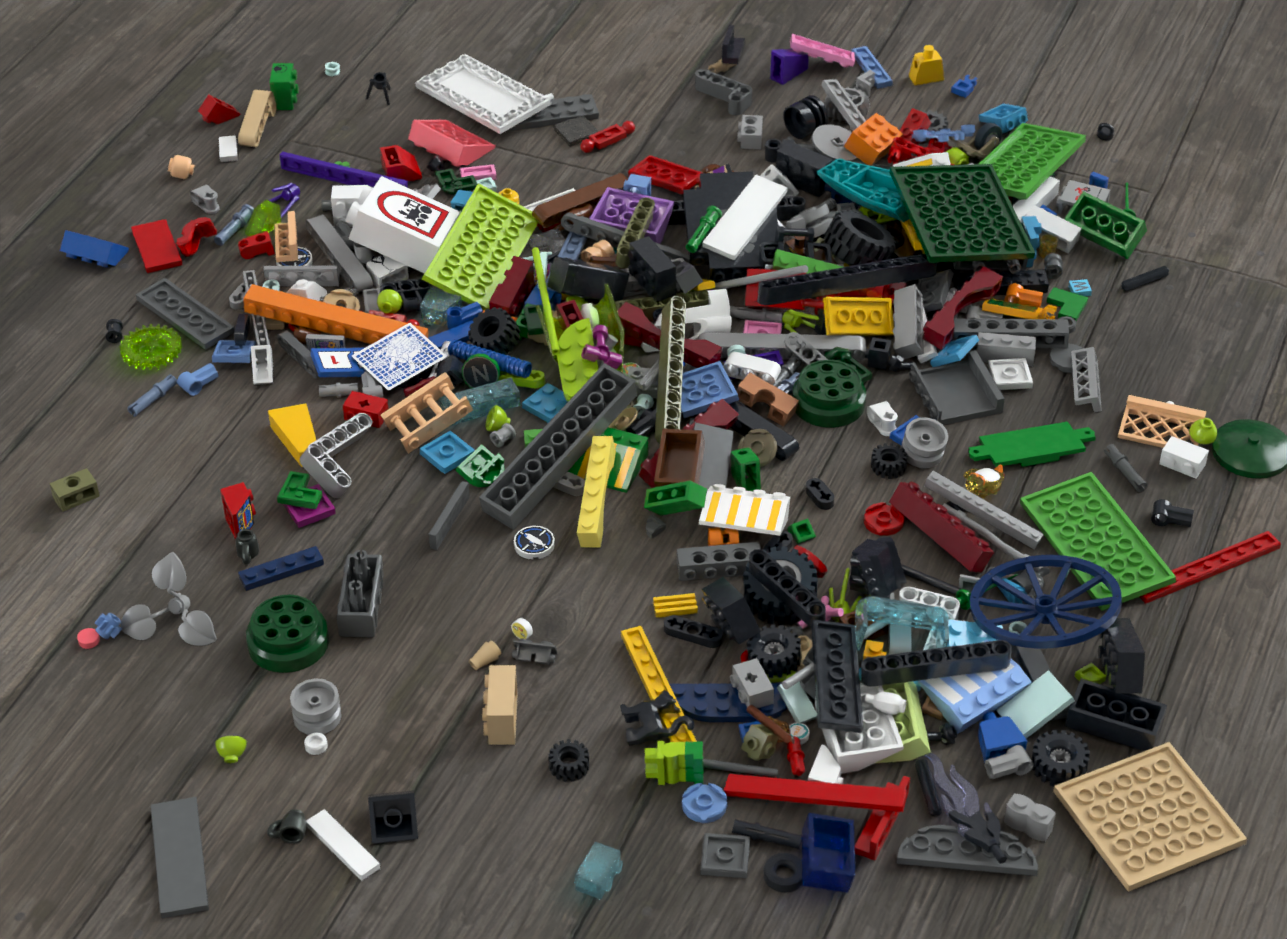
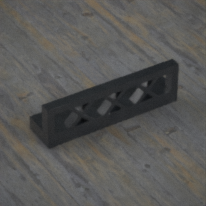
(732, 47)

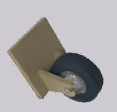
(982, 143)

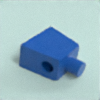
(998, 735)

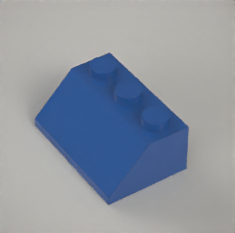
(92, 249)

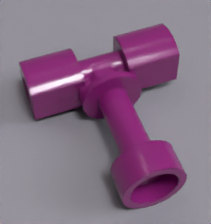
(601, 351)

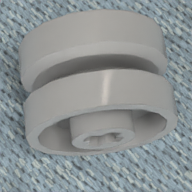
(813, 218)
(924, 442)
(315, 706)

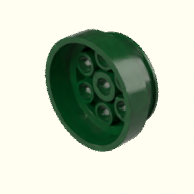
(829, 394)
(287, 634)

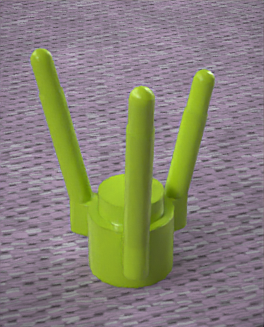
(793, 319)
(842, 603)

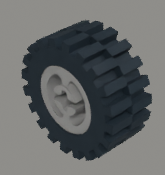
(765, 602)

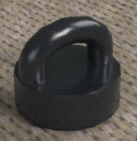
(1105, 131)
(434, 162)

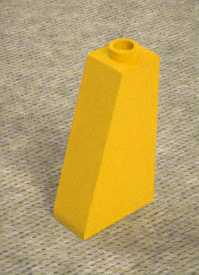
(293, 428)

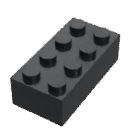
(1122, 656)
(1116, 716)

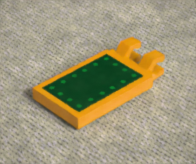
(1018, 310)

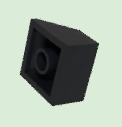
(393, 816)

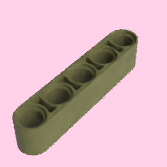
(635, 230)

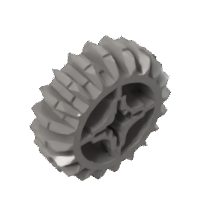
(859, 98)

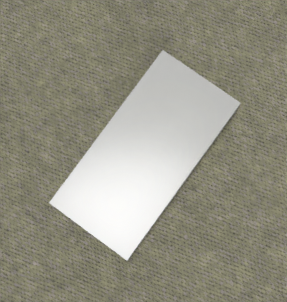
(483, 93)

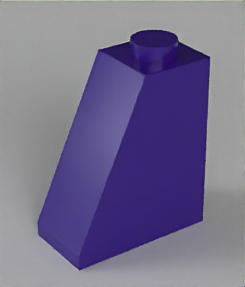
(787, 65)

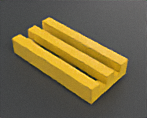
(674, 605)

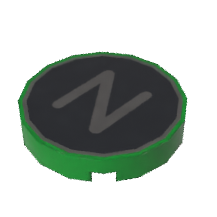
(480, 370)

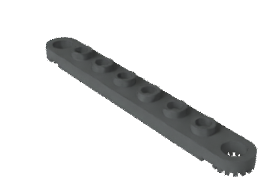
(599, 231)

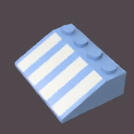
(970, 696)

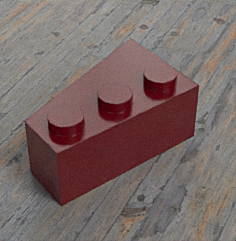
(515, 288)

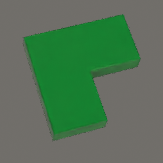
(1071, 303)
(296, 494)

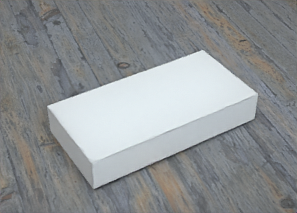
(228, 148)

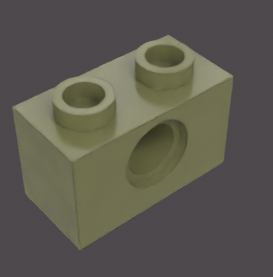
(74, 489)

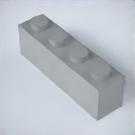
(908, 322)

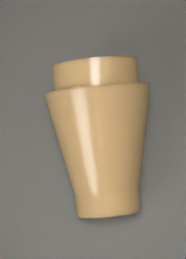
(486, 654)

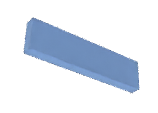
(868, 62)

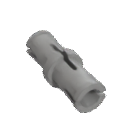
(337, 389)

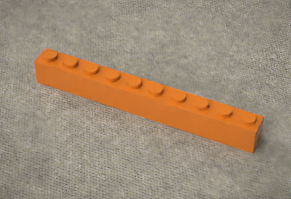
(320, 315)

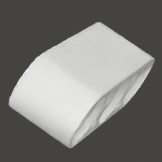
(740, 365)

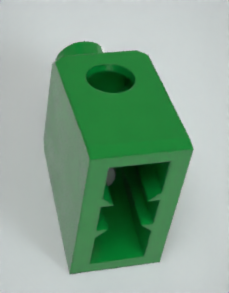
(747, 463)

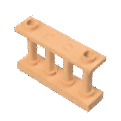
(420, 400)

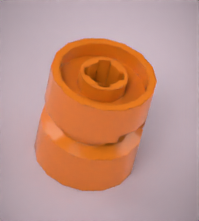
(716, 535)

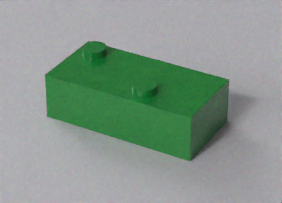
(1106, 224)

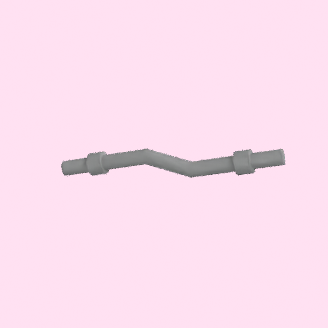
(986, 533)

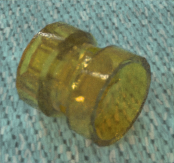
(1048, 245)

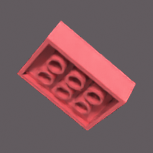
(449, 141)

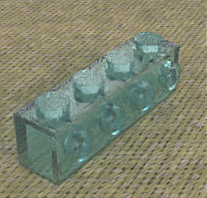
(483, 398)

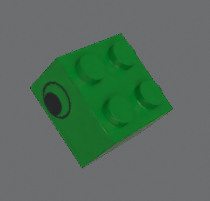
(284, 86)

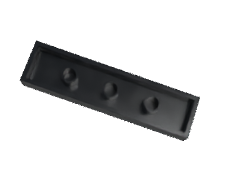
(1029, 279)

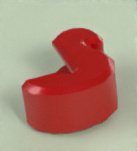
(193, 233)

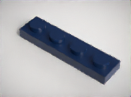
(280, 568)

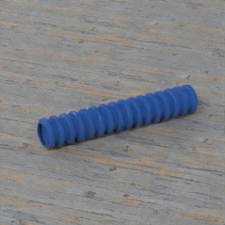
(506, 363)

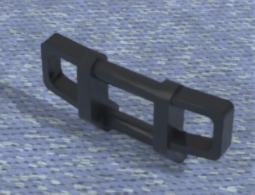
(808, 233)

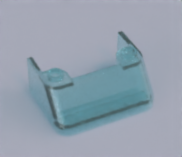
(903, 614)

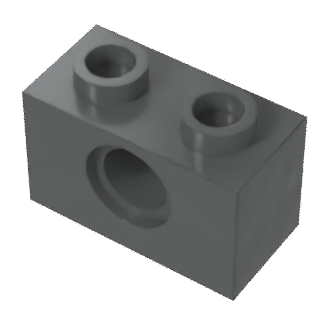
(686, 277)

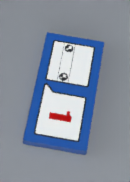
(336, 362)

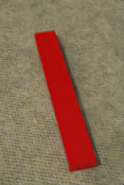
(1217, 563)
(816, 792)

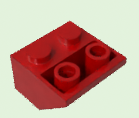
(399, 163)

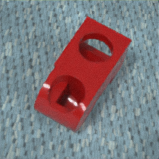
(256, 245)

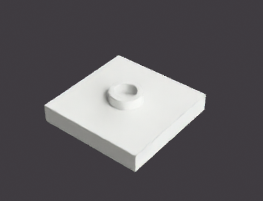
(1010, 373)

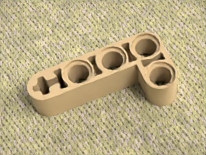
(260, 107)

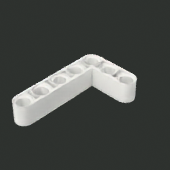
(925, 597)

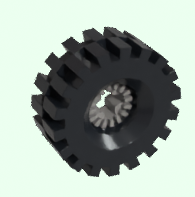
(776, 640)
(1059, 747)

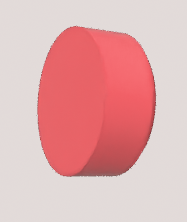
(88, 638)

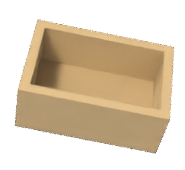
(501, 705)

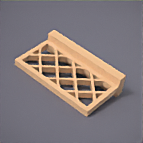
(1163, 413)

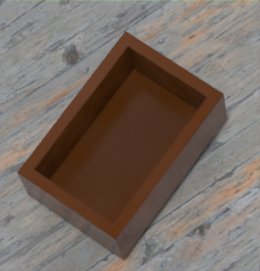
(679, 456)

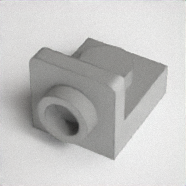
(865, 82)

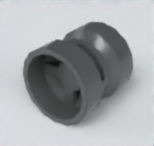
(1053, 266)

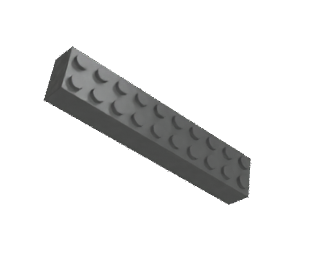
(558, 446)

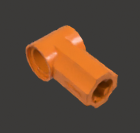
(1017, 294)

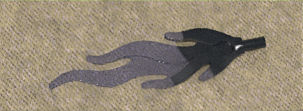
(966, 810)

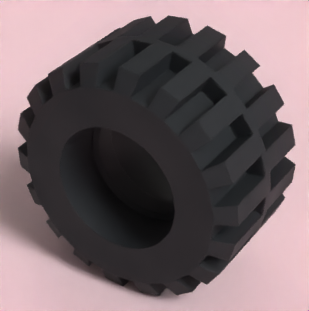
(494, 331)

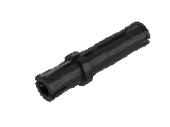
(740, 827)

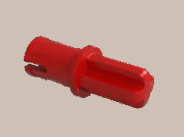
(796, 757)

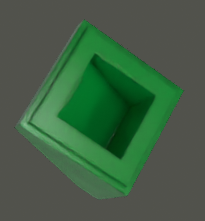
(801, 531)

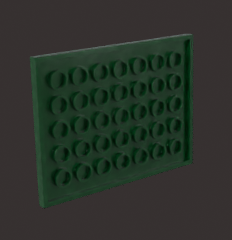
(961, 213)

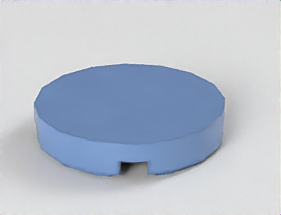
(704, 802)

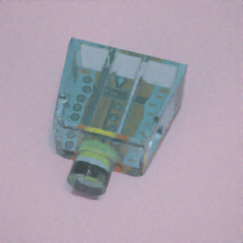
(435, 306)

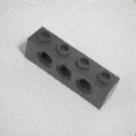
(714, 561)

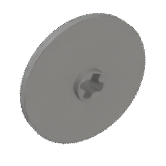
(830, 141)

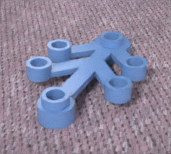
(943, 134)

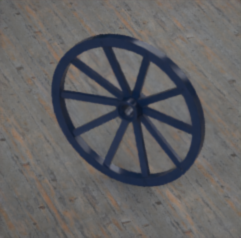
(1046, 607)

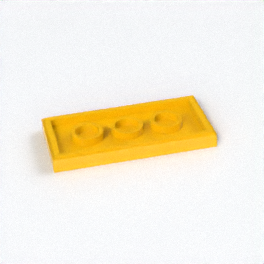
(858, 316)

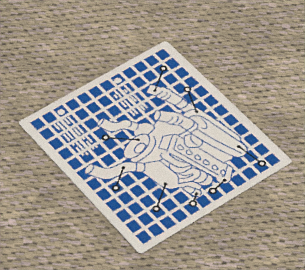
(399, 356)

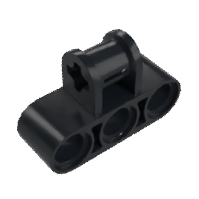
(410, 290)

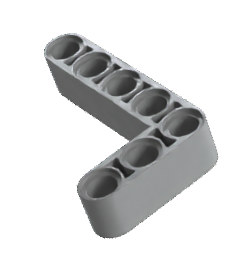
(318, 454)

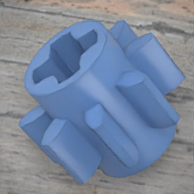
(108, 625)

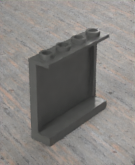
(958, 390)

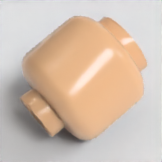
(181, 167)

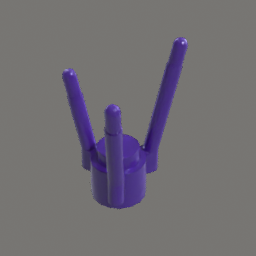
(289, 192)

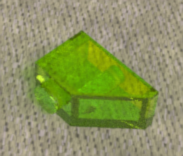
(264, 218)

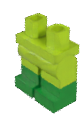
(675, 762)

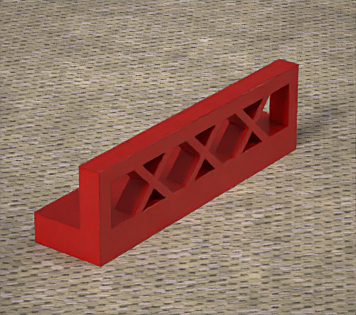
(878, 827)

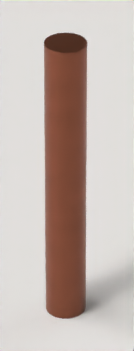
(768, 723)

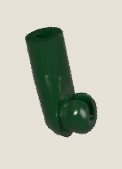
(839, 352)

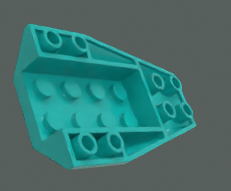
(866, 186)

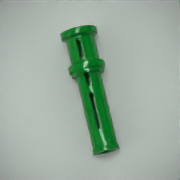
(706, 224)

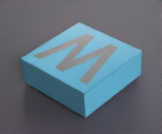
(1080, 287)

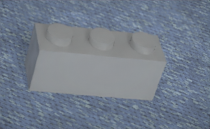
(1005, 347)

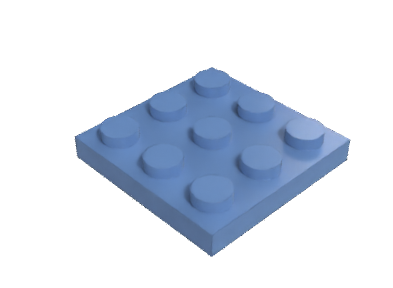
(705, 386)

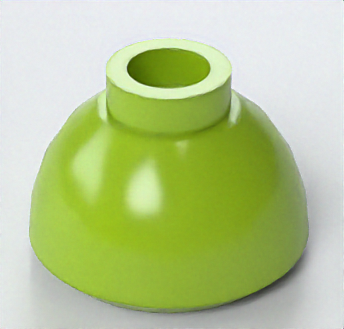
(389, 301)
(496, 419)
(1203, 431)
(230, 748)

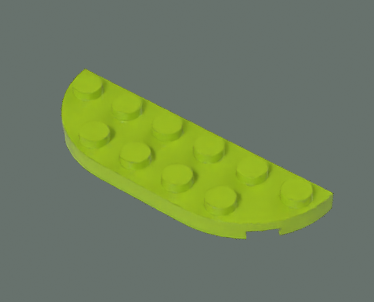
(572, 367)

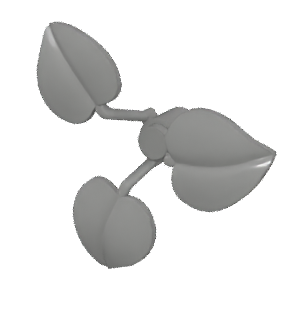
(170, 575)

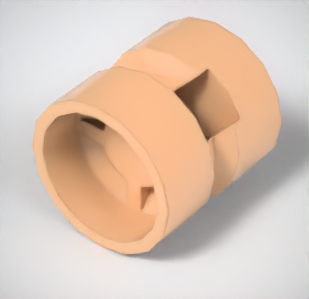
(601, 248)

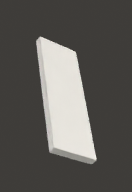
(744, 217)

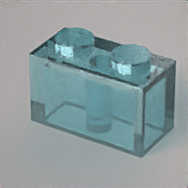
(598, 870)

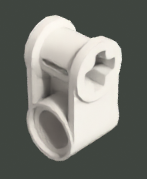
(882, 417)

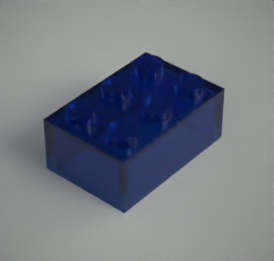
(828, 852)

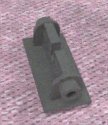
(526, 648)

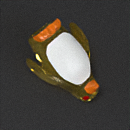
(984, 481)

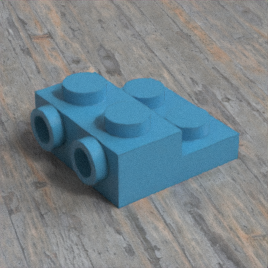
(1005, 116)
(1032, 229)

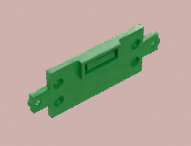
(1032, 444)

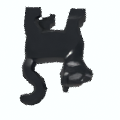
(648, 715)

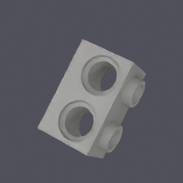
(750, 132)

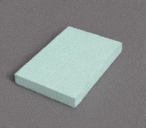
(1037, 704)

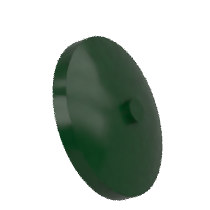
(1251, 448)

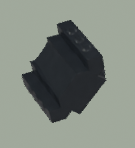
(876, 568)

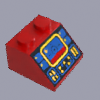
(238, 507)

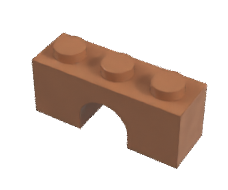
(781, 404)

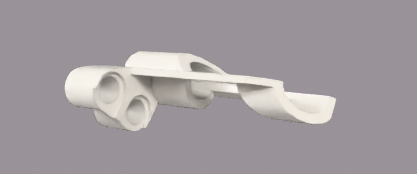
(705, 318)

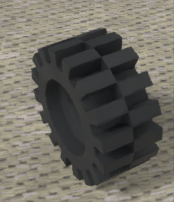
(886, 468)
(568, 770)

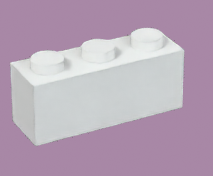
(1065, 231)

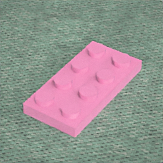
(828, 52)

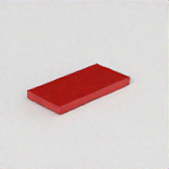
(666, 174)
(156, 246)

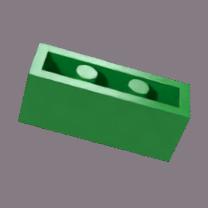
(675, 498)

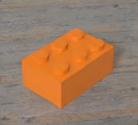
(872, 139)

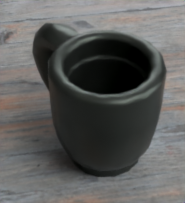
(247, 545)
(291, 827)

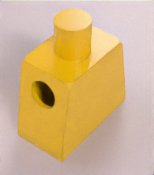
(926, 67)

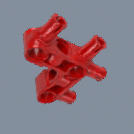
(902, 149)

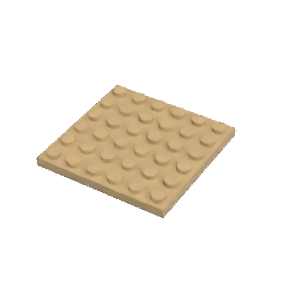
(1149, 816)

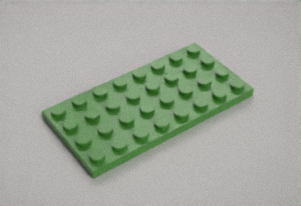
(1031, 157)
(1089, 525)

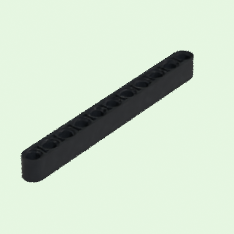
(845, 279)

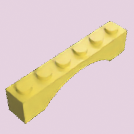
(592, 507)

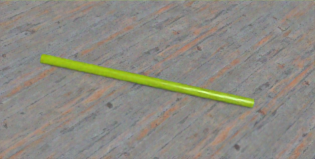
(545, 301)

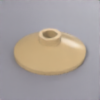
(624, 419)

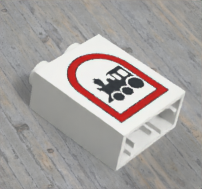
(400, 223)

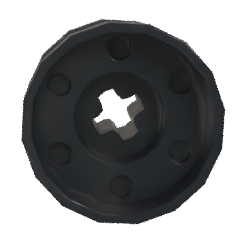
(805, 116)

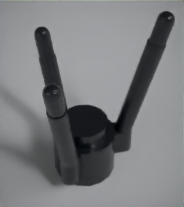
(380, 82)

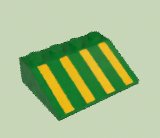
(630, 454)

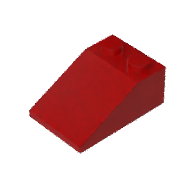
(752, 295)

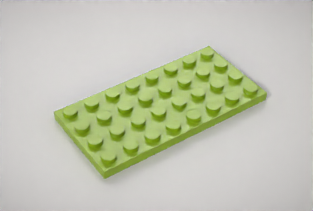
(481, 246)

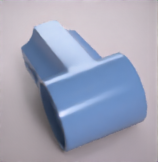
(193, 382)

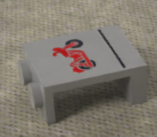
(1074, 189)

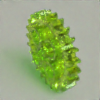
(150, 346)

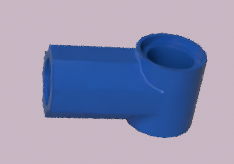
(458, 316)

